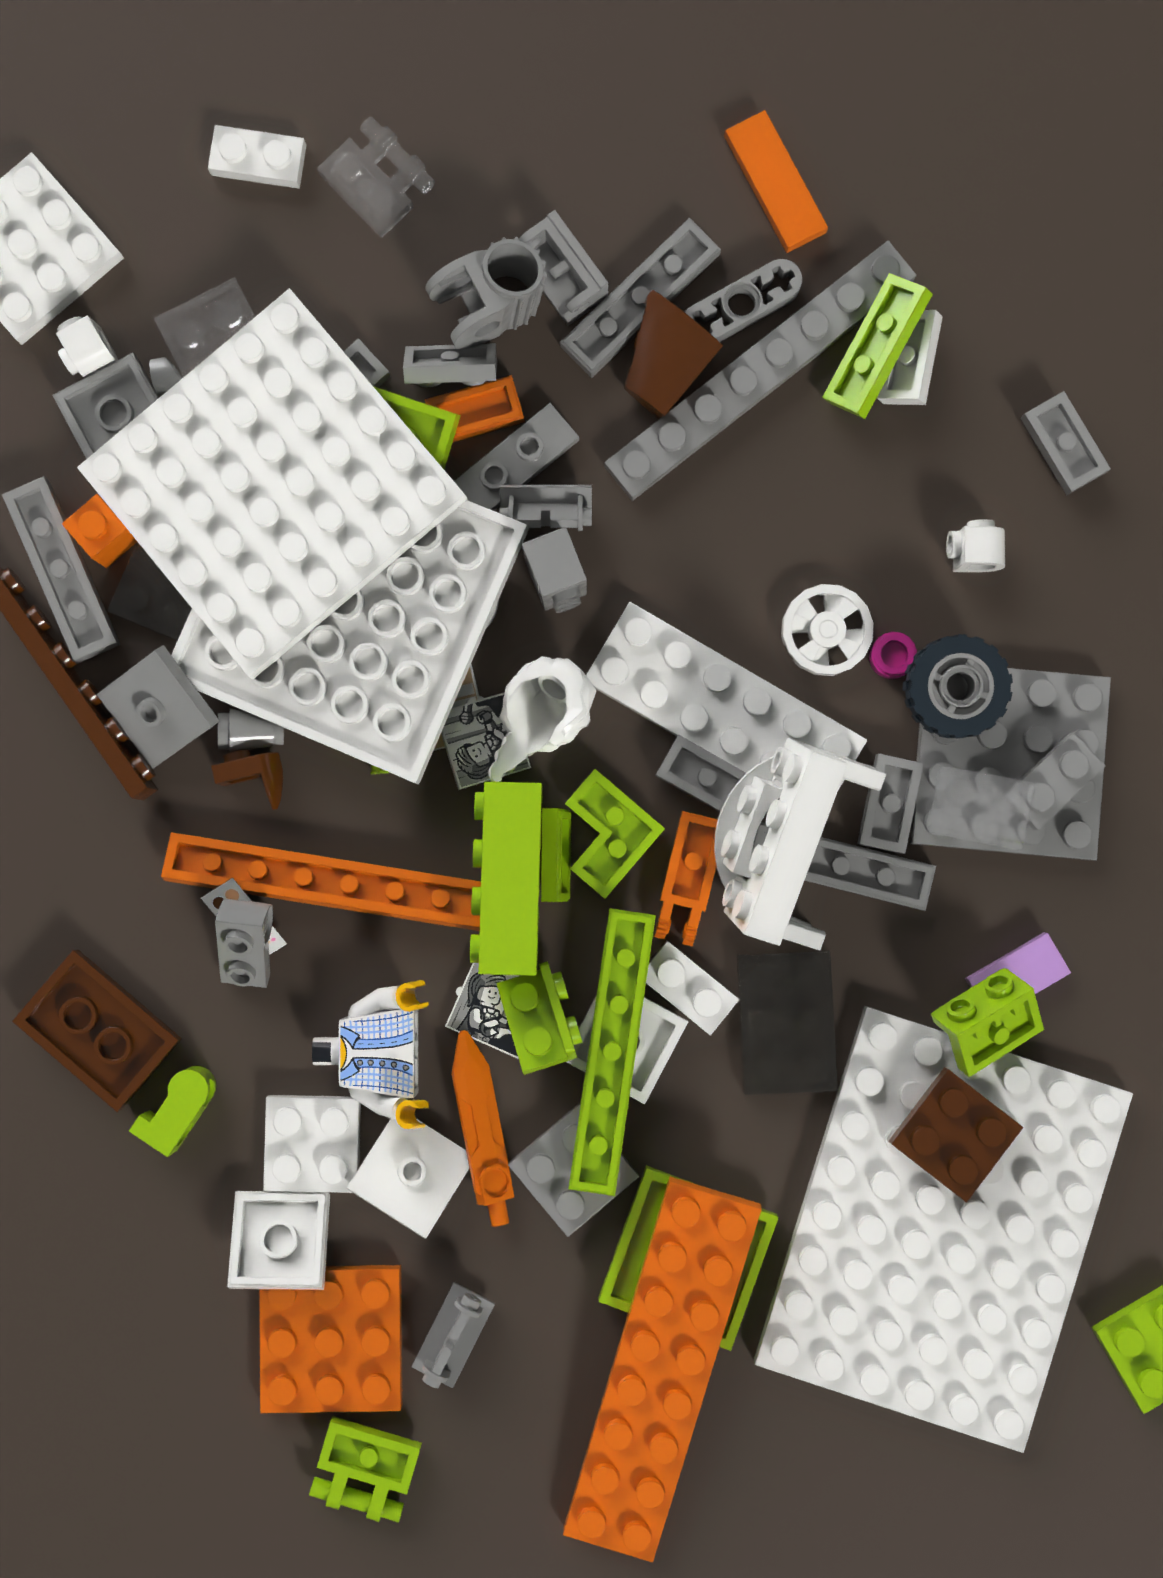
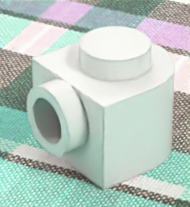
(84, 346)
(977, 547)

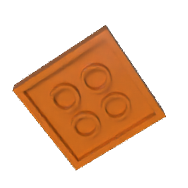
(333, 1344)

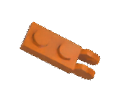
(688, 874)

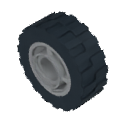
(986, 683)

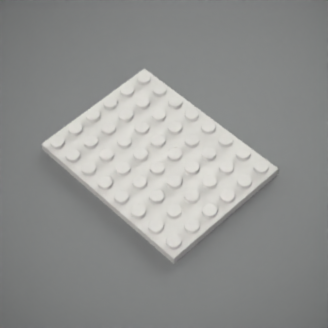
(906, 1285)

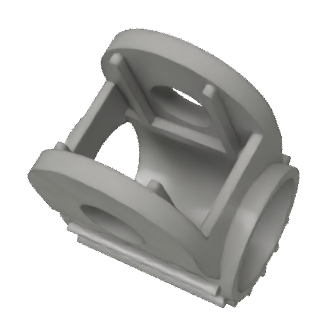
(489, 305)

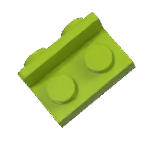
(537, 1019)
(989, 1020)

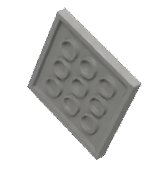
(1037, 718)

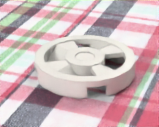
(827, 629)

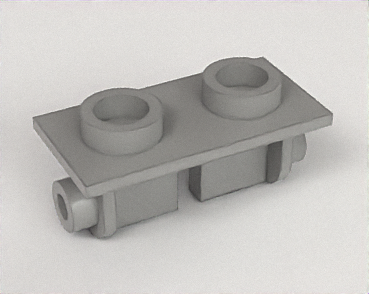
(548, 505)
(452, 1336)

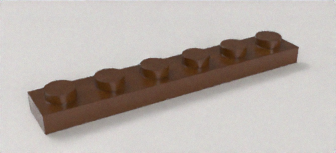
(79, 696)

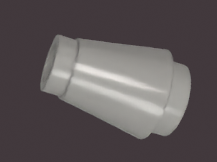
(245, 731)

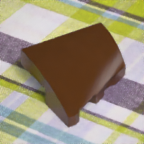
(667, 355)

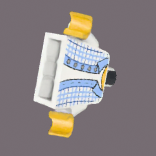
(379, 1052)

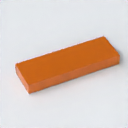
(775, 181)

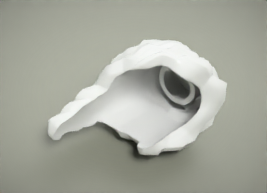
(542, 711)

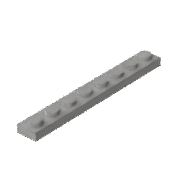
(755, 373)

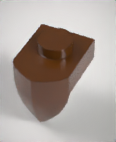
(242, 767)

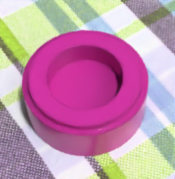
(892, 654)

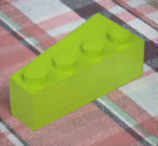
(508, 878)

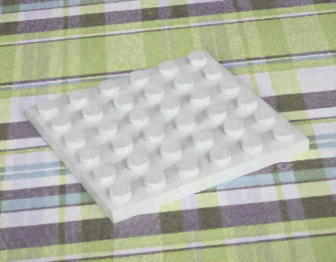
(271, 483)
(388, 659)

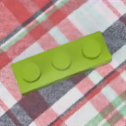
(877, 345)

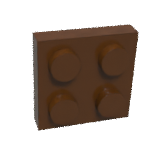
(955, 1134)

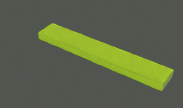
(612, 1052)

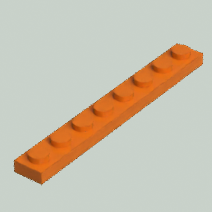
(321, 880)

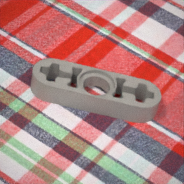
(764, 277)

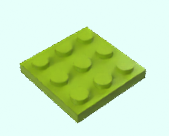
(635, 1238)

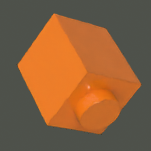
(99, 531)

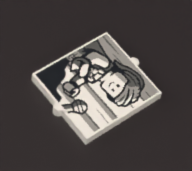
(472, 738)
(482, 1012)

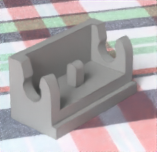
(572, 278)

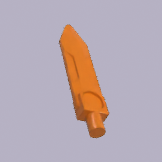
(481, 1129)

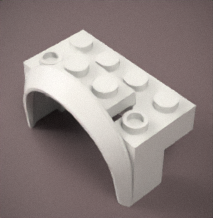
(795, 823)

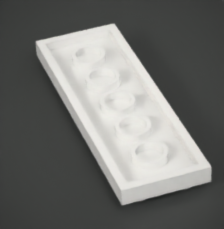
(707, 695)

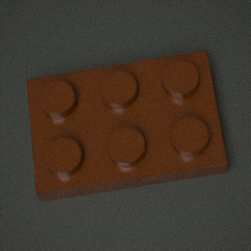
(97, 1030)

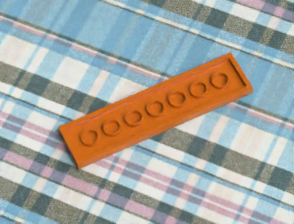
(661, 1368)

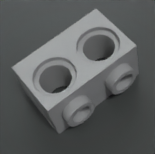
(555, 570)

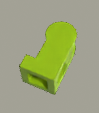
(186, 1101)

